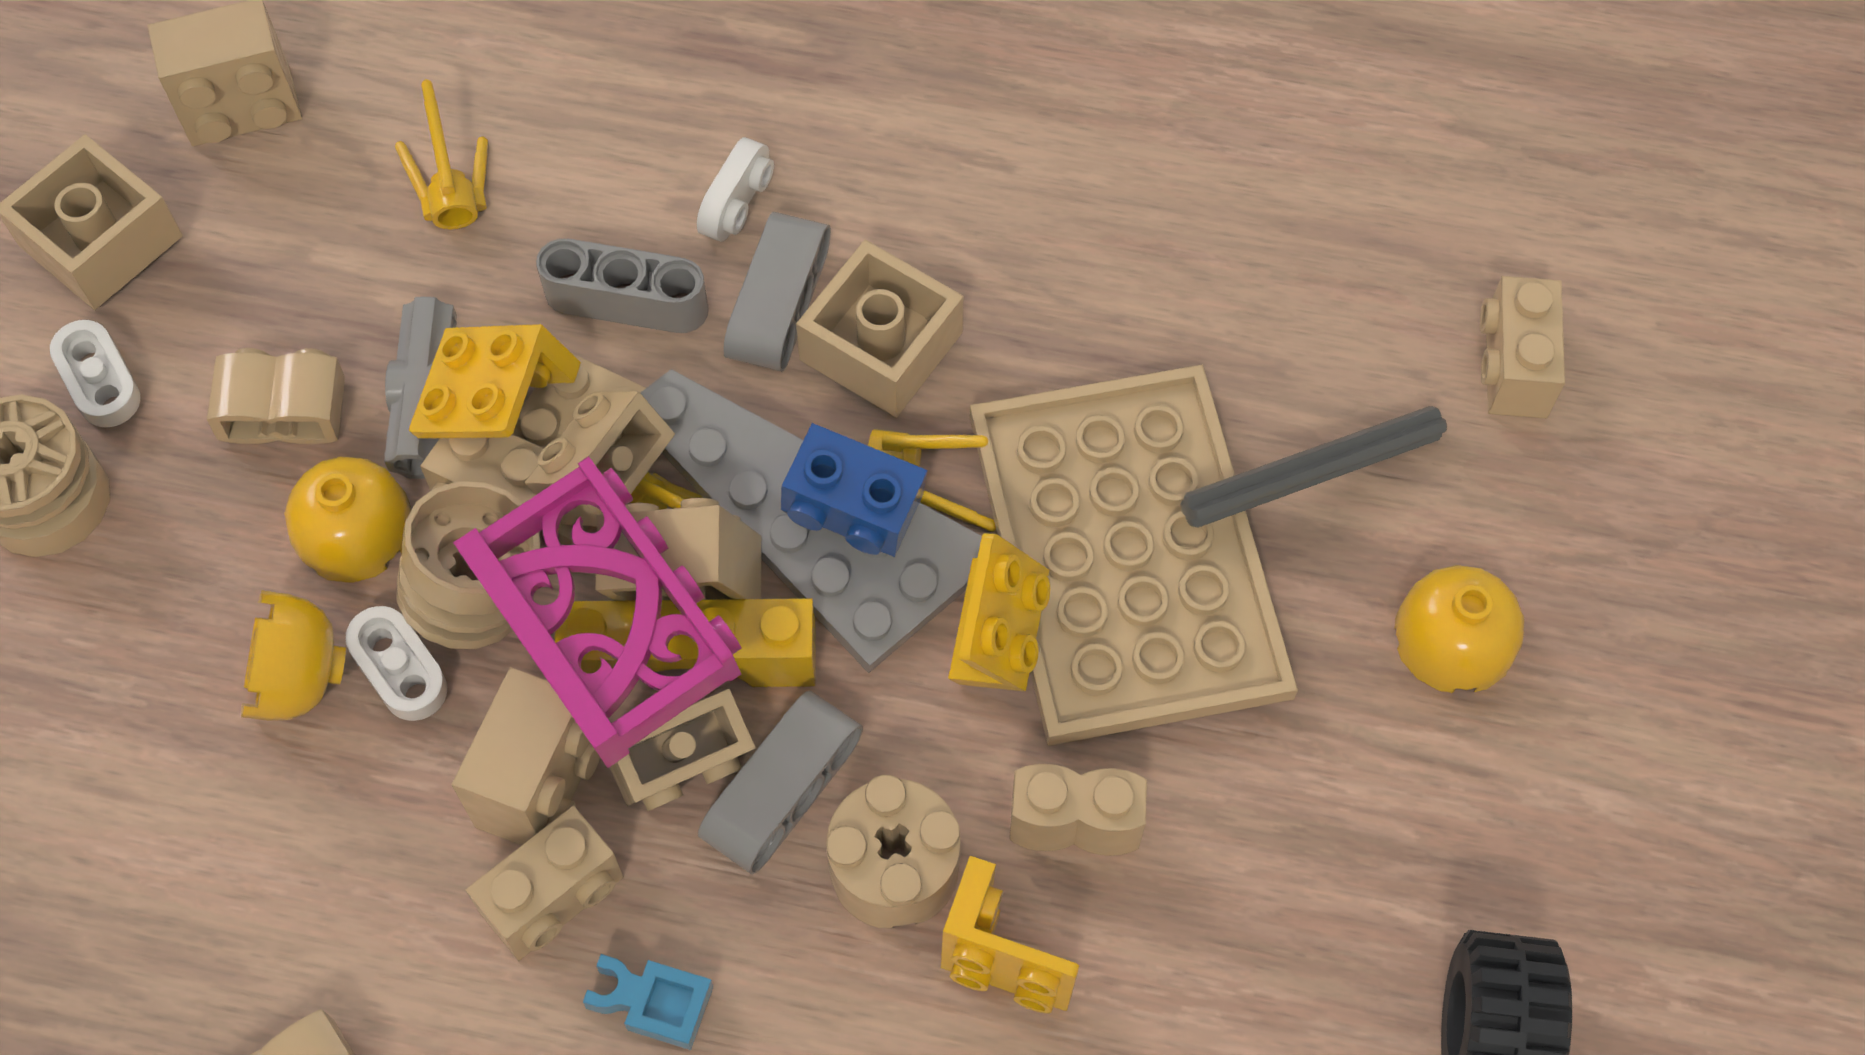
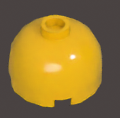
(347, 518)
(1459, 629)
(290, 659)

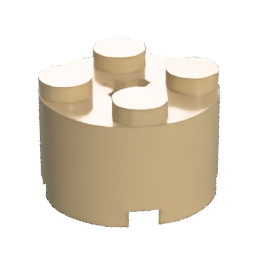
(892, 816)

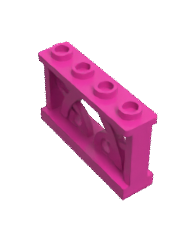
(598, 695)

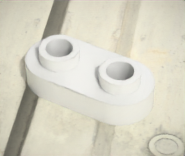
(727, 199)
(96, 377)
(397, 667)

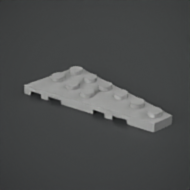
(859, 597)

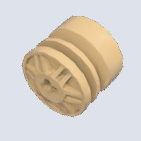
(48, 479)
(435, 582)

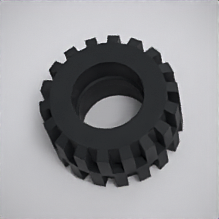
(1506, 997)

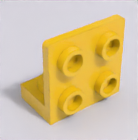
(484, 379)
(1000, 617)
(983, 959)

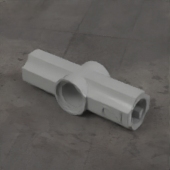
(419, 339)

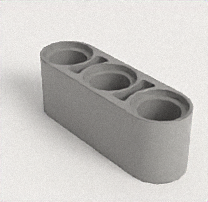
(603, 267)
(777, 291)
(780, 782)

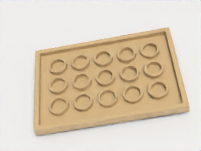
(1141, 607)

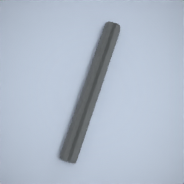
(1312, 466)

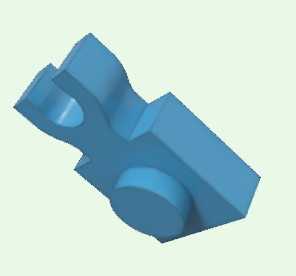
(659, 1004)

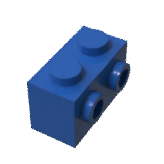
(852, 491)

